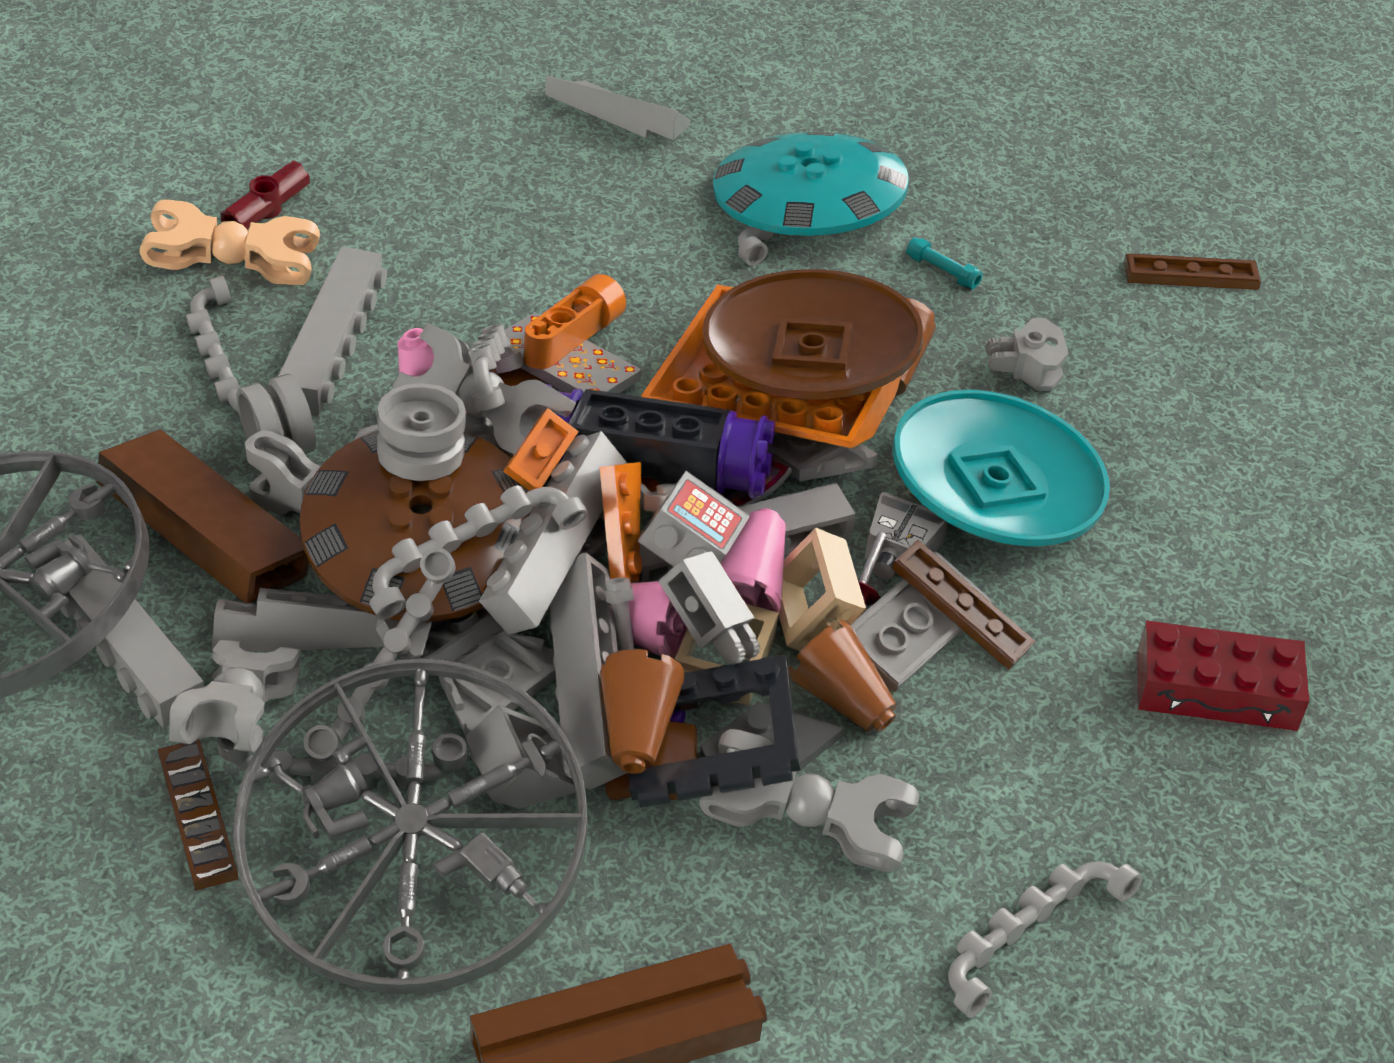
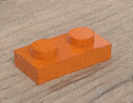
(540, 451)

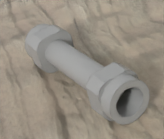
(618, 593)

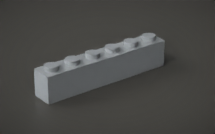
(334, 323)
(802, 513)
(542, 551)
(582, 640)
(135, 646)

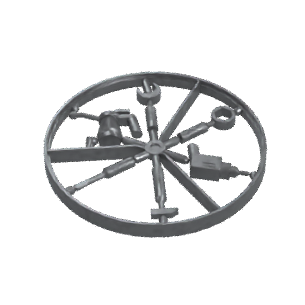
(59, 576)
(347, 784)

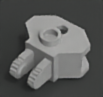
(1030, 355)

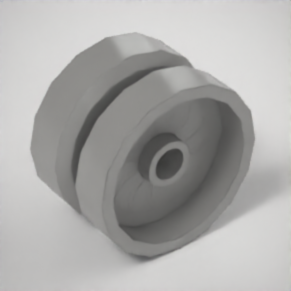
(278, 410)
(421, 431)

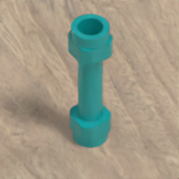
(967, 275)

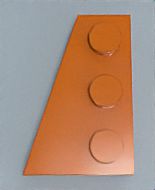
(622, 518)

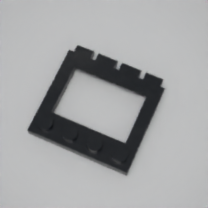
(734, 769)

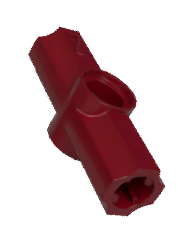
(267, 195)

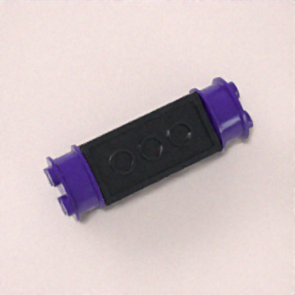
(678, 438)

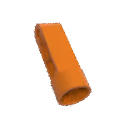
(572, 321)

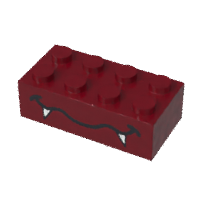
(1222, 675)

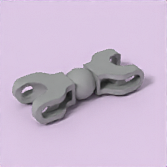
(454, 372)
(285, 472)
(234, 696)
(813, 801)

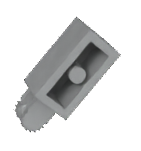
(711, 607)

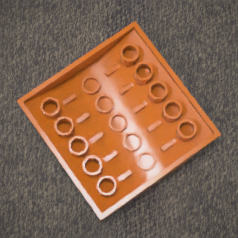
(694, 379)

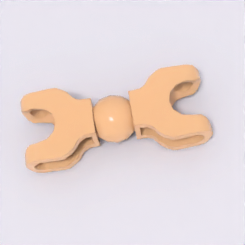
(197, 238)

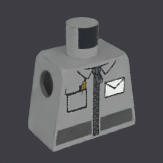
(903, 525)

